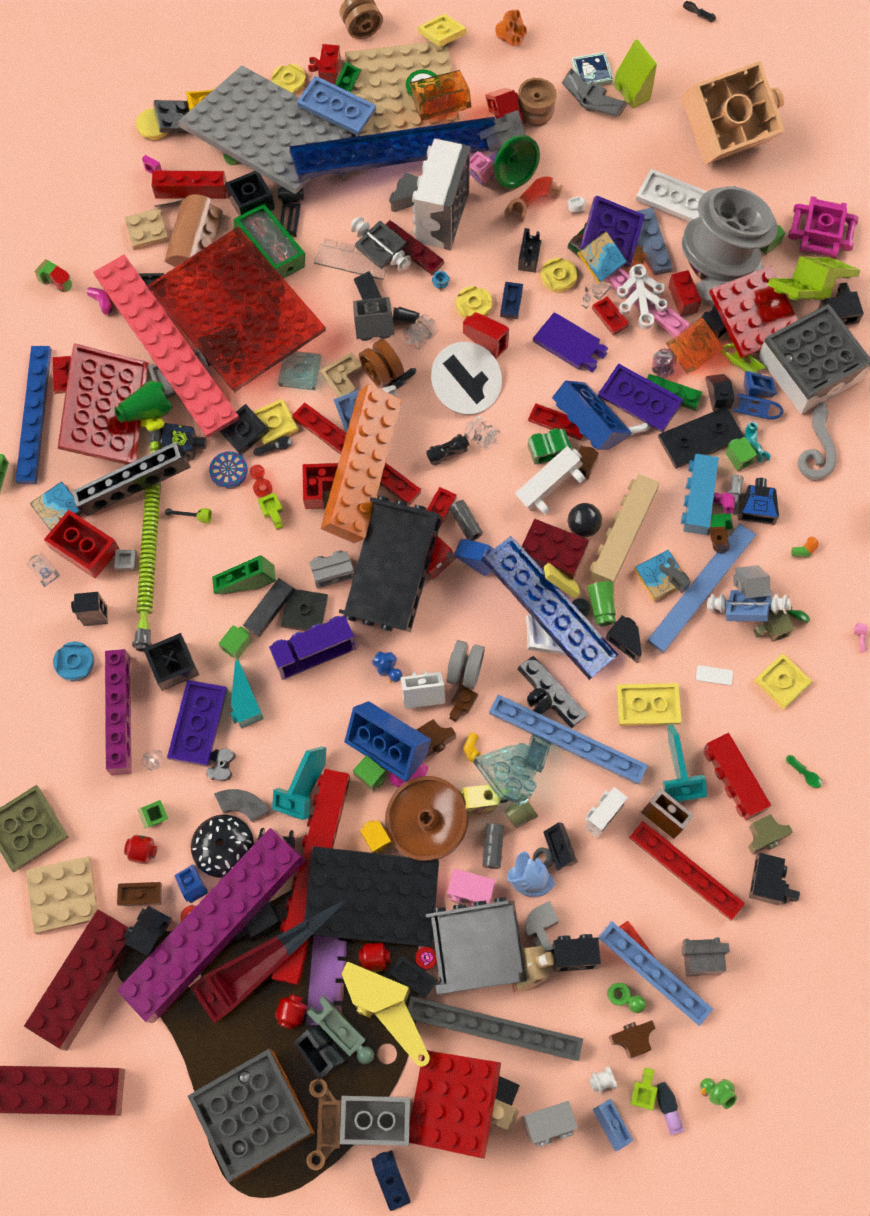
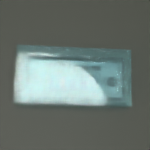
(536, 753)

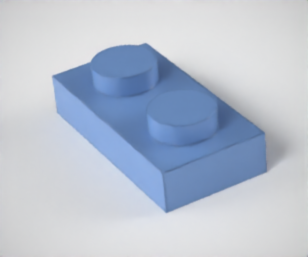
(613, 1125)

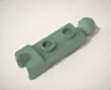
(341, 1030)

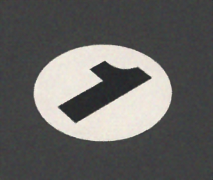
(466, 377)

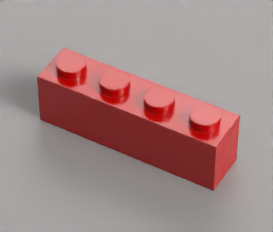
(181, 184)
(737, 777)

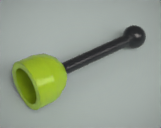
(203, 515)

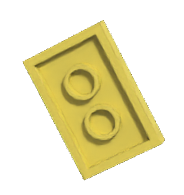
(648, 704)

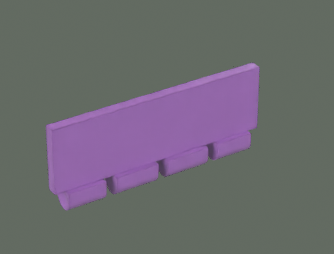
(325, 971)

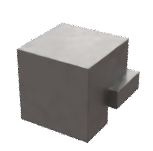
(504, 129)
(704, 956)

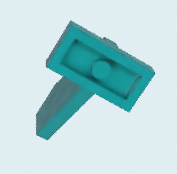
(683, 787)
(296, 800)

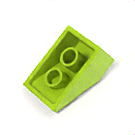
(636, 75)

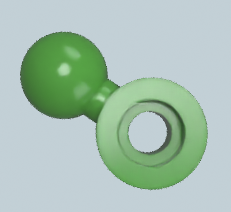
(636, 1003)

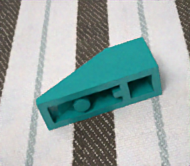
(243, 701)

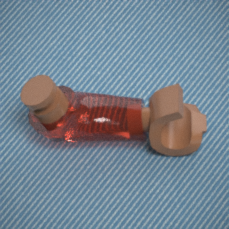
(539, 188)

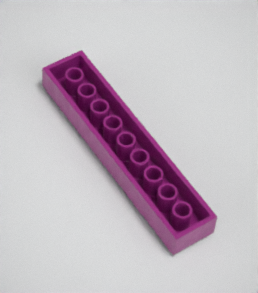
(210, 926)

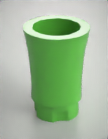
(603, 602)

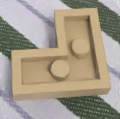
(338, 372)

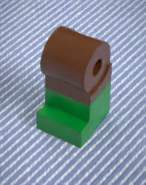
(719, 532)

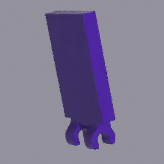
(570, 342)

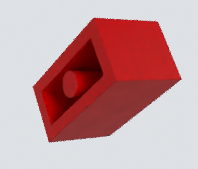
(684, 293)

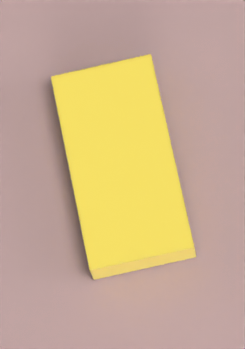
(561, 580)

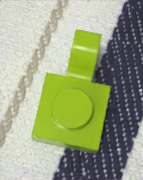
(271, 508)
(643, 1093)

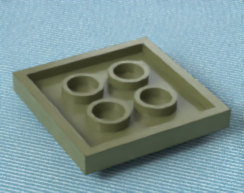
(28, 828)

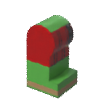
(54, 274)

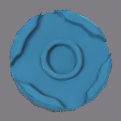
(73, 661)

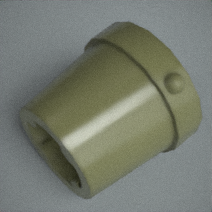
(520, 814)

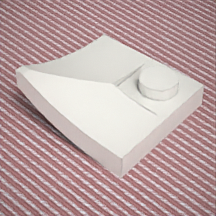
(538, 638)

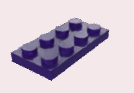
(640, 397)
(197, 723)

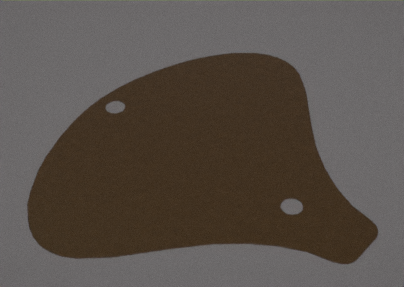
(252, 1028)

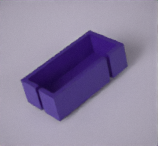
(313, 647)

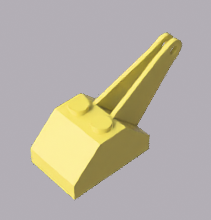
(387, 1001)

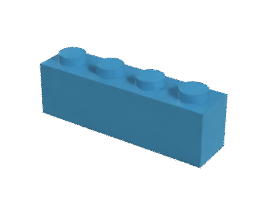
(700, 494)

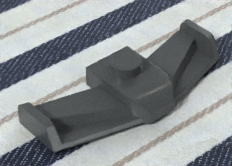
(592, 96)

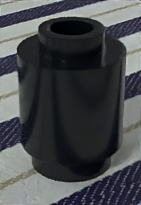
(289, 197)

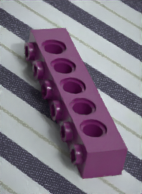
(118, 712)

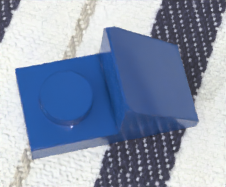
(759, 384)
(190, 884)

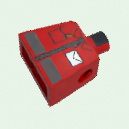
(441, 558)

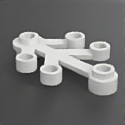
(641, 294)

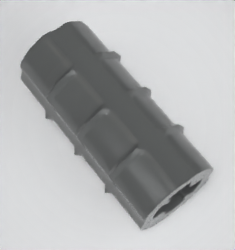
(466, 520)
(493, 846)

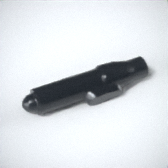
(399, 382)

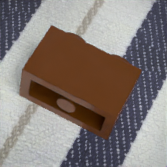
(667, 813)

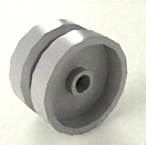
(465, 664)

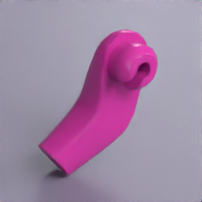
(103, 299)
(725, 499)

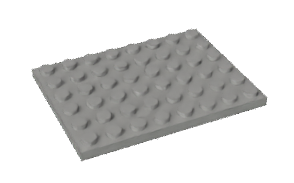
(258, 124)

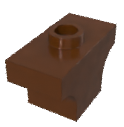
(438, 735)
(634, 1038)

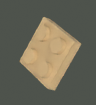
(146, 228)

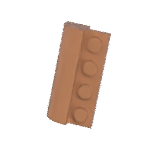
(193, 228)

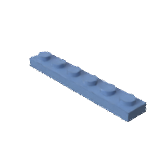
(655, 973)

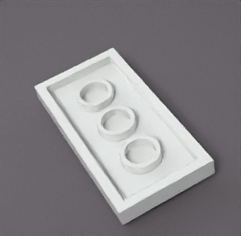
(670, 195)

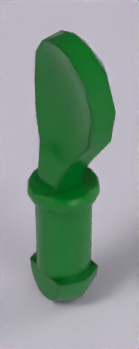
(799, 614)
(811, 778)

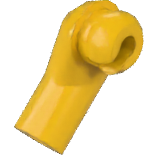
(469, 747)

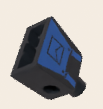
(759, 503)

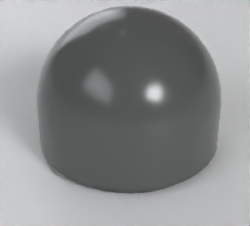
(549, 860)

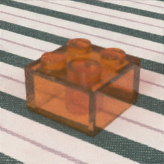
(694, 345)

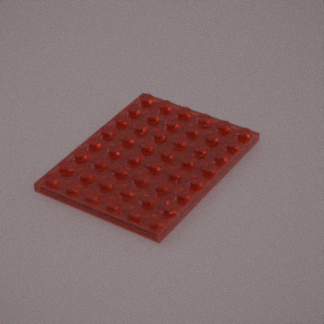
(236, 309)

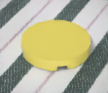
(290, 78)
(148, 126)
(558, 275)
(473, 300)

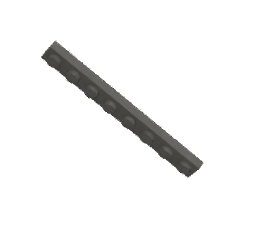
(495, 1028)

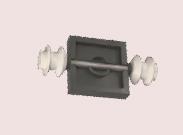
(380, 244)

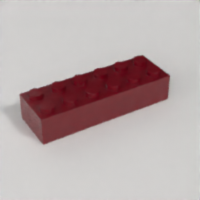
(80, 981)
(61, 1090)

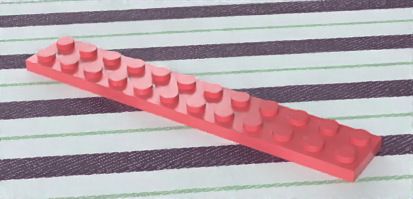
(166, 346)

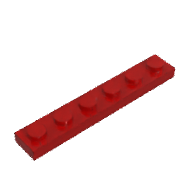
(687, 870)

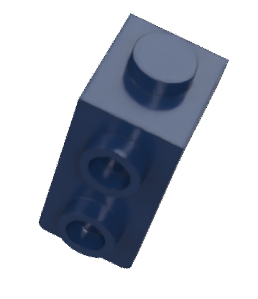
(390, 1180)

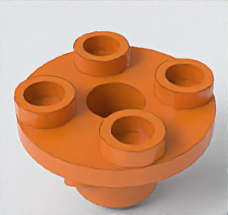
(511, 28)

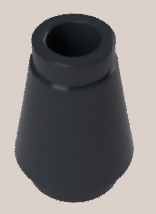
(404, 316)

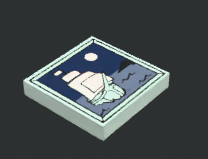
(593, 68)

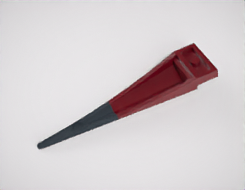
(234, 981)

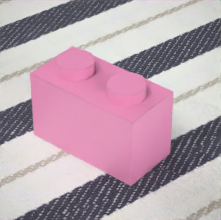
(470, 887)

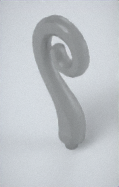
(819, 421)

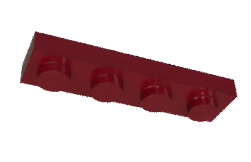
(417, 251)

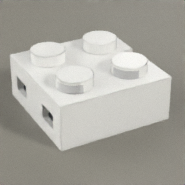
(609, 806)

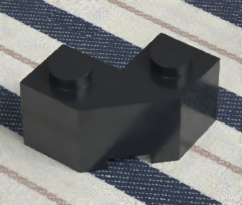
(147, 930)

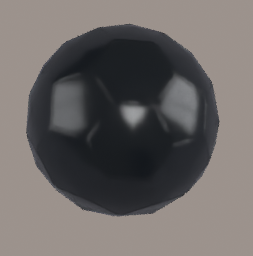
(584, 520)

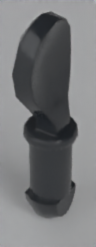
(690, 6)
(282, 444)

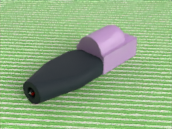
(668, 1107)

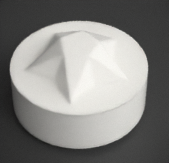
(576, 204)

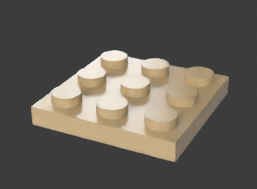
(61, 894)

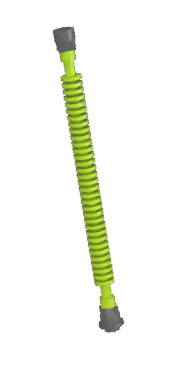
(148, 554)

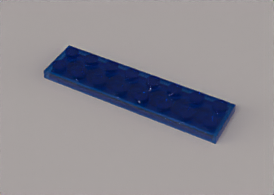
(550, 607)

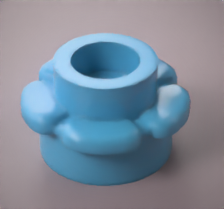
(440, 275)

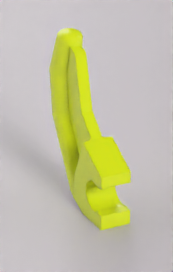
(153, 423)

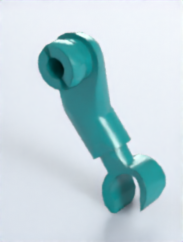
(751, 436)

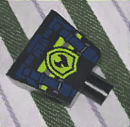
(185, 437)

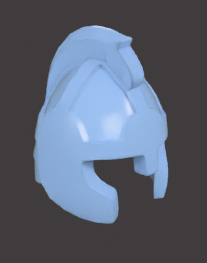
(530, 876)

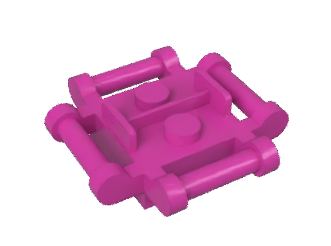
(823, 227)

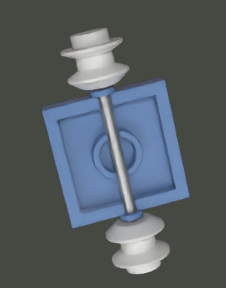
(748, 609)

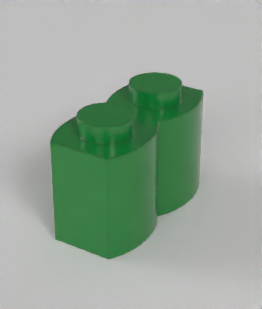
(547, 446)

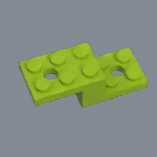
(813, 278)

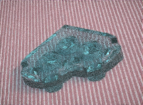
(507, 773)

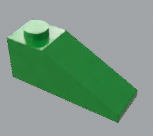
(245, 576)

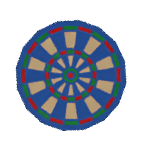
(228, 469)

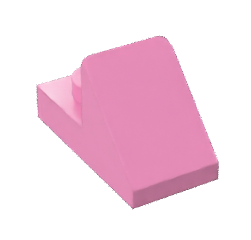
(482, 166)

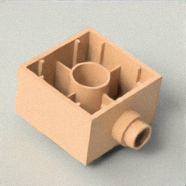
(733, 112)

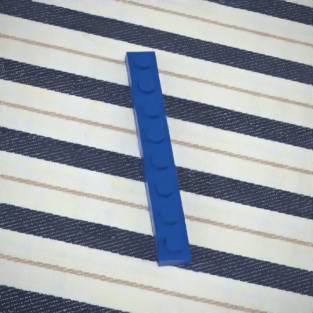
(33, 415)

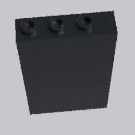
(392, 565)

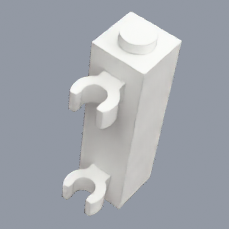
(550, 478)

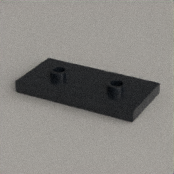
(700, 436)

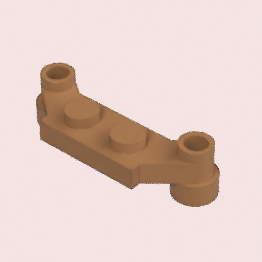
(328, 1124)

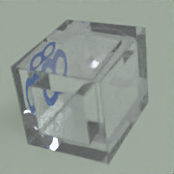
(42, 569)

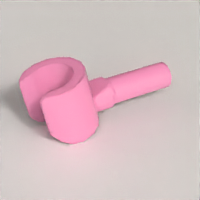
(861, 629)

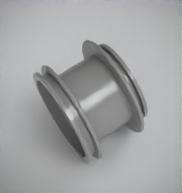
(729, 233)

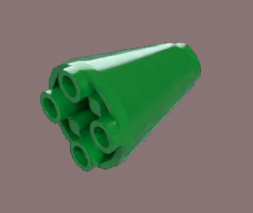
(144, 403)

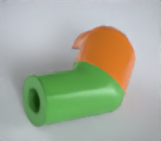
(807, 550)

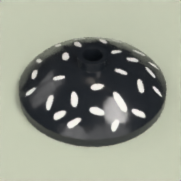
(218, 860)

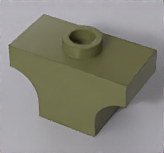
(767, 833)

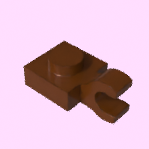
(462, 701)

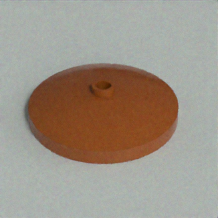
(410, 810)

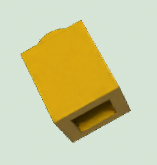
(375, 836)

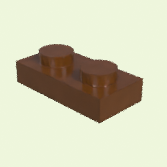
(139, 893)

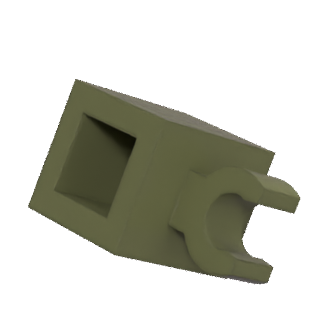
(776, 627)

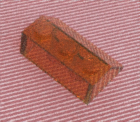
(440, 95)

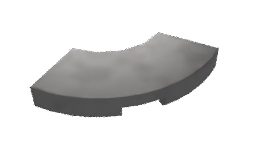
(242, 802)

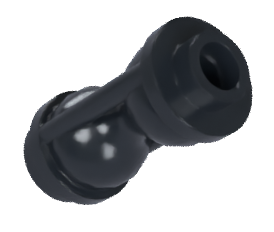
(440, 452)

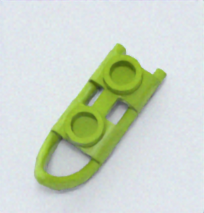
(735, 359)

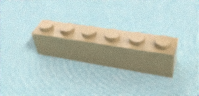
(624, 530)

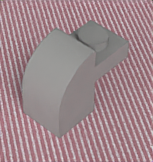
(538, 921)

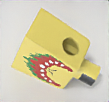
(481, 799)

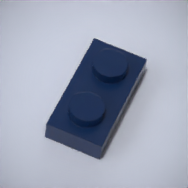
(511, 300)

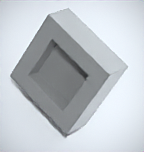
(125, 560)

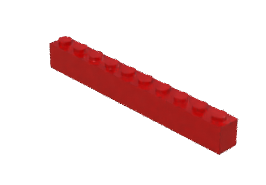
(322, 833)

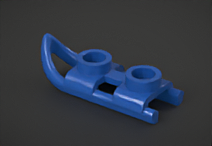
(762, 408)

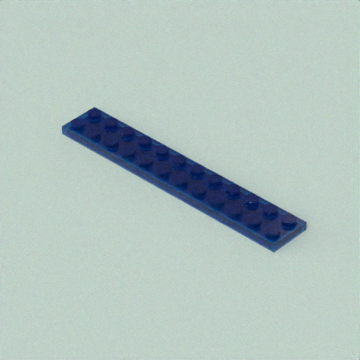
(384, 148)

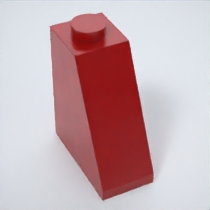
(487, 333)

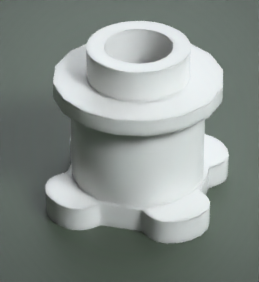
(602, 1080)

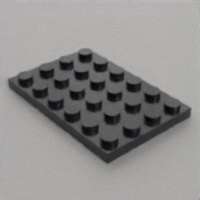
(381, 893)

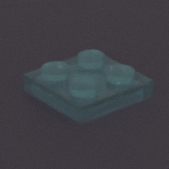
(300, 371)

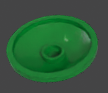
(516, 161)

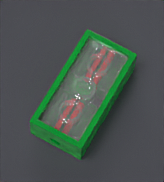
(272, 240)

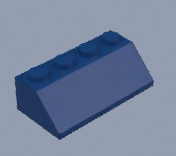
(590, 415)
(386, 740)

